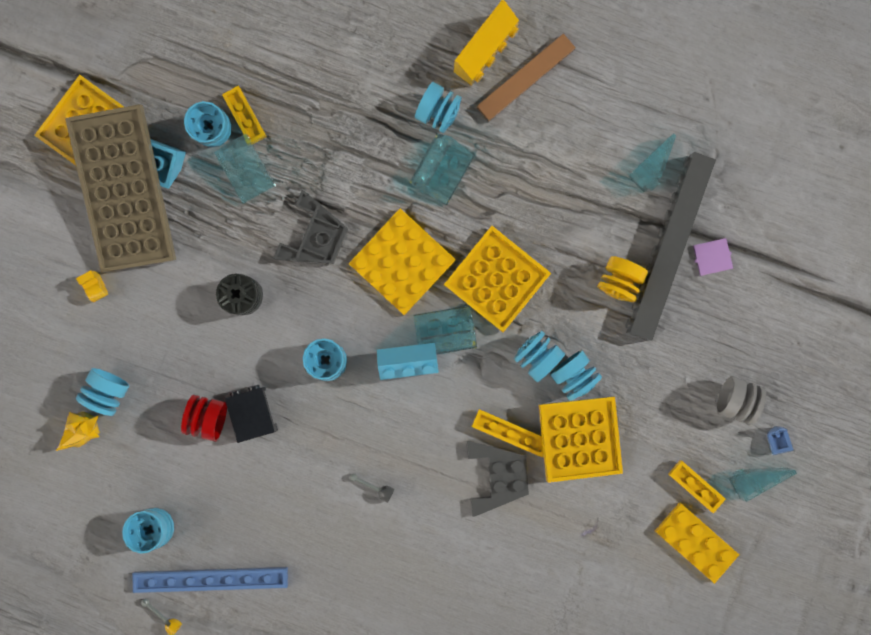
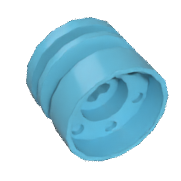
(437, 107)
(197, 122)
(539, 356)
(314, 360)
(577, 377)
(102, 393)
(138, 532)

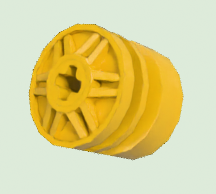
(622, 279)

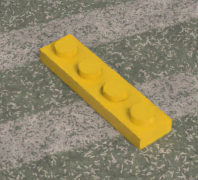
(508, 432)

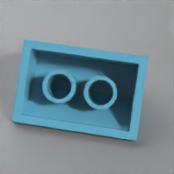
(168, 162)
(407, 361)

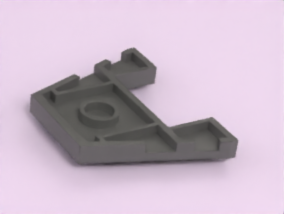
(321, 239)
(506, 474)

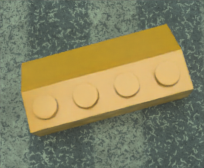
(486, 43)

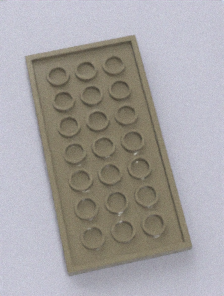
(121, 188)

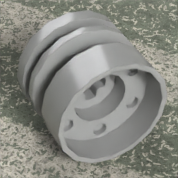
(741, 400)

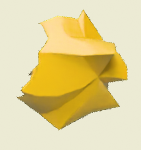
(79, 430)

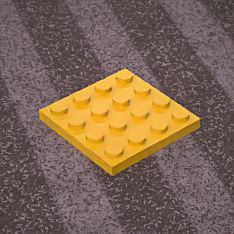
(79, 100)
(402, 261)
(497, 279)
(580, 439)

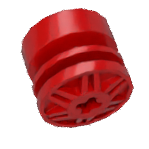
(203, 417)

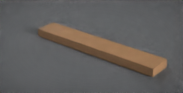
(526, 77)

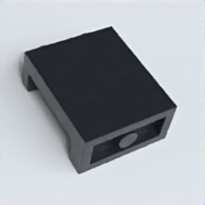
(250, 414)

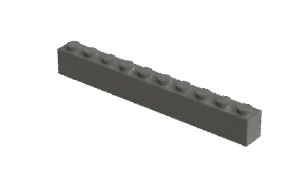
(670, 246)

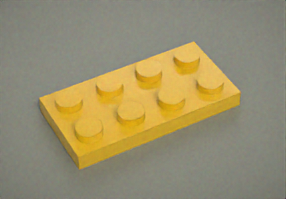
(697, 542)

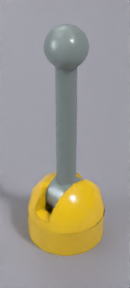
(171, 626)

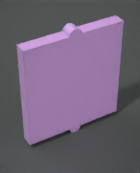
(712, 257)

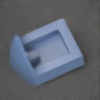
(779, 440)

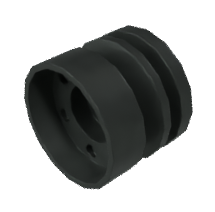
(250, 294)

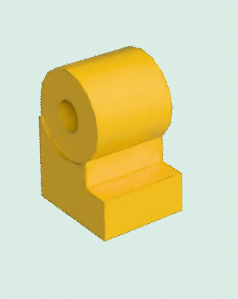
(93, 285)

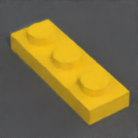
(244, 114)
(696, 486)

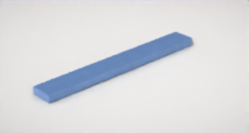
(210, 579)

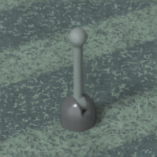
(384, 492)

